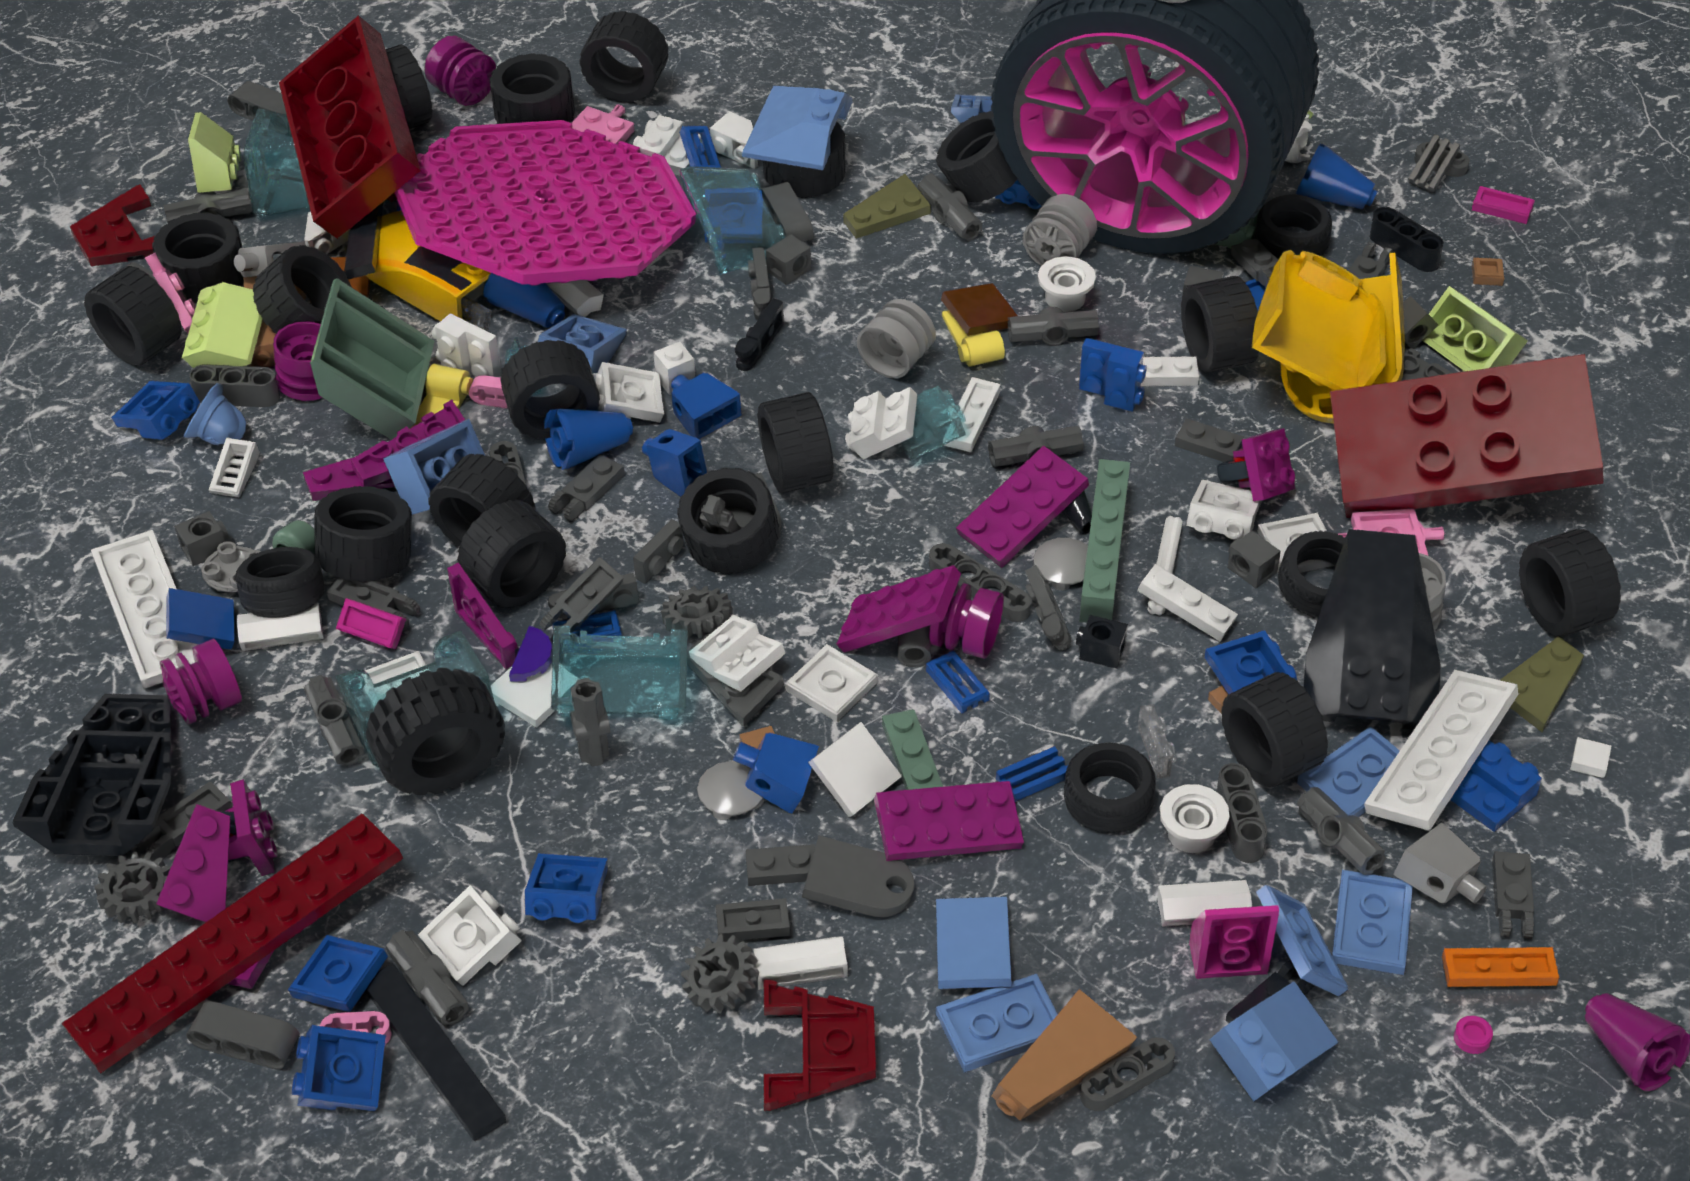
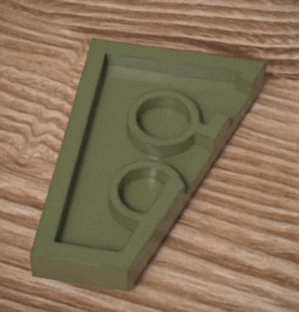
(886, 208)
(1543, 681)

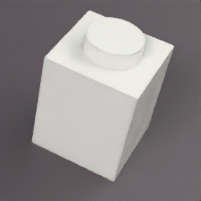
(671, 362)

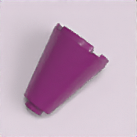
(1638, 1039)

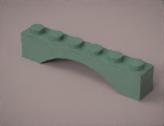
(1104, 540)

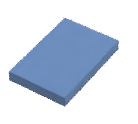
(1352, 771)
(1372, 922)
(1304, 942)
(973, 943)
(996, 1022)

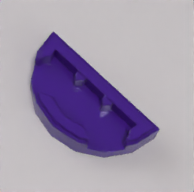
(533, 656)

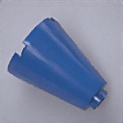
(1336, 181)
(528, 301)
(584, 434)

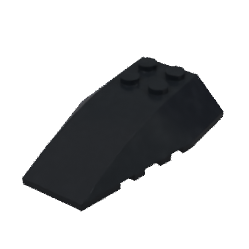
(1374, 635)
(105, 782)

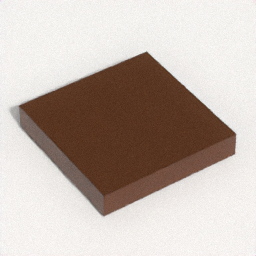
(978, 308)

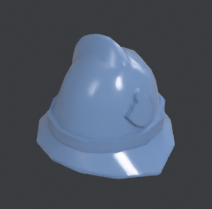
(216, 419)

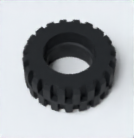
(435, 731)

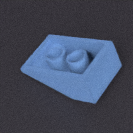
(593, 337)
(426, 462)
(1273, 1040)

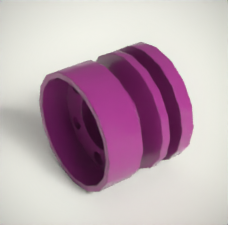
(459, 70)
(292, 356)
(972, 620)
(200, 681)

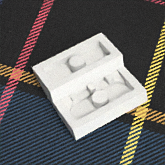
(737, 653)

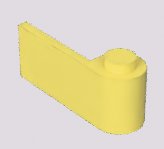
(975, 348)
(441, 386)

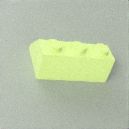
(213, 155)
(223, 327)
(1471, 335)

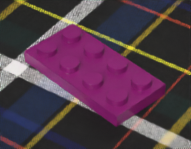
(1022, 506)
(899, 609)
(948, 820)

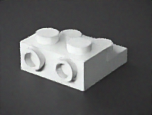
(664, 139)
(466, 347)
(629, 392)
(881, 422)
(1222, 510)
(470, 934)

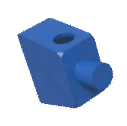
(704, 403)
(675, 459)
(777, 769)

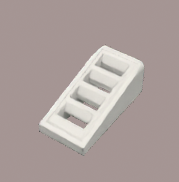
(234, 448)

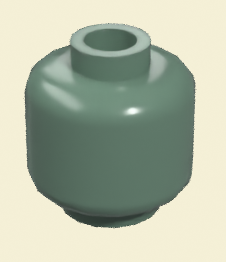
(295, 534)

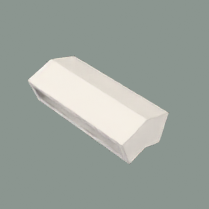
(578, 296)
(265, 632)
(1185, 902)
(802, 962)

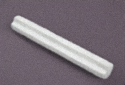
(1167, 554)

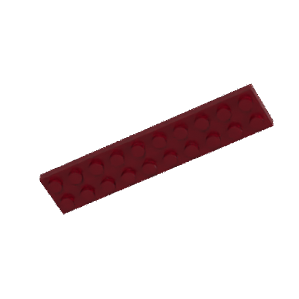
(231, 942)

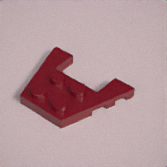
(108, 234)
(835, 1045)

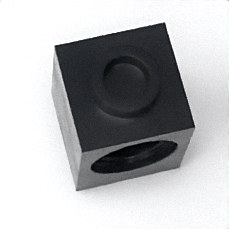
(1102, 641)

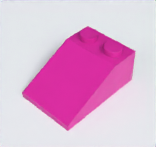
(1233, 941)

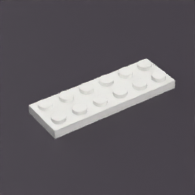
(137, 590)
(1441, 750)

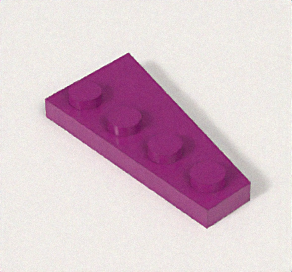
(370, 464)
(334, 477)

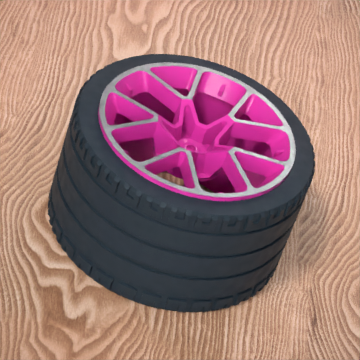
(1128, 144)

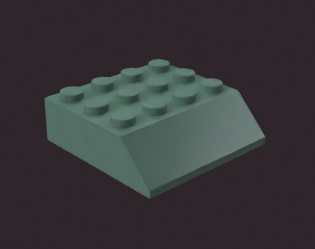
(370, 361)

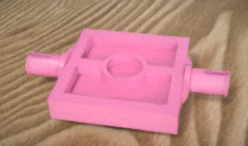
(608, 124)
(173, 285)
(1396, 521)

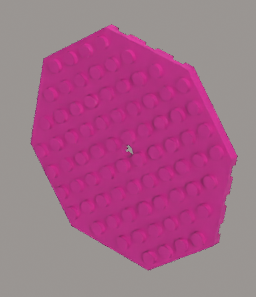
(544, 202)

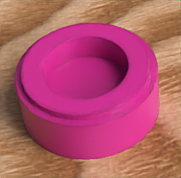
(1473, 1034)

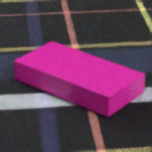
(1503, 205)
(371, 623)

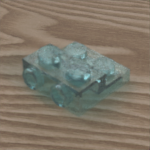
(934, 423)

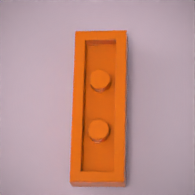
(1500, 967)

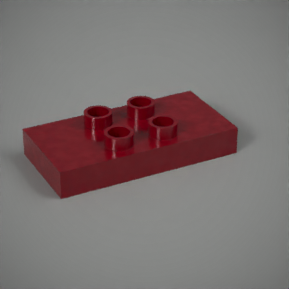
(348, 127)
(1467, 436)

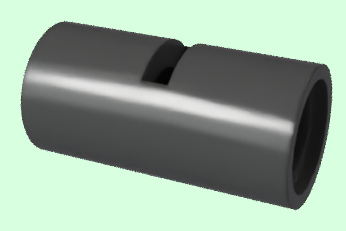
(915, 647)

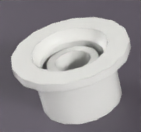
(1066, 282)
(1194, 817)

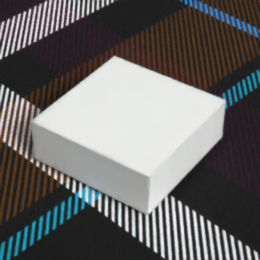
(1590, 757)

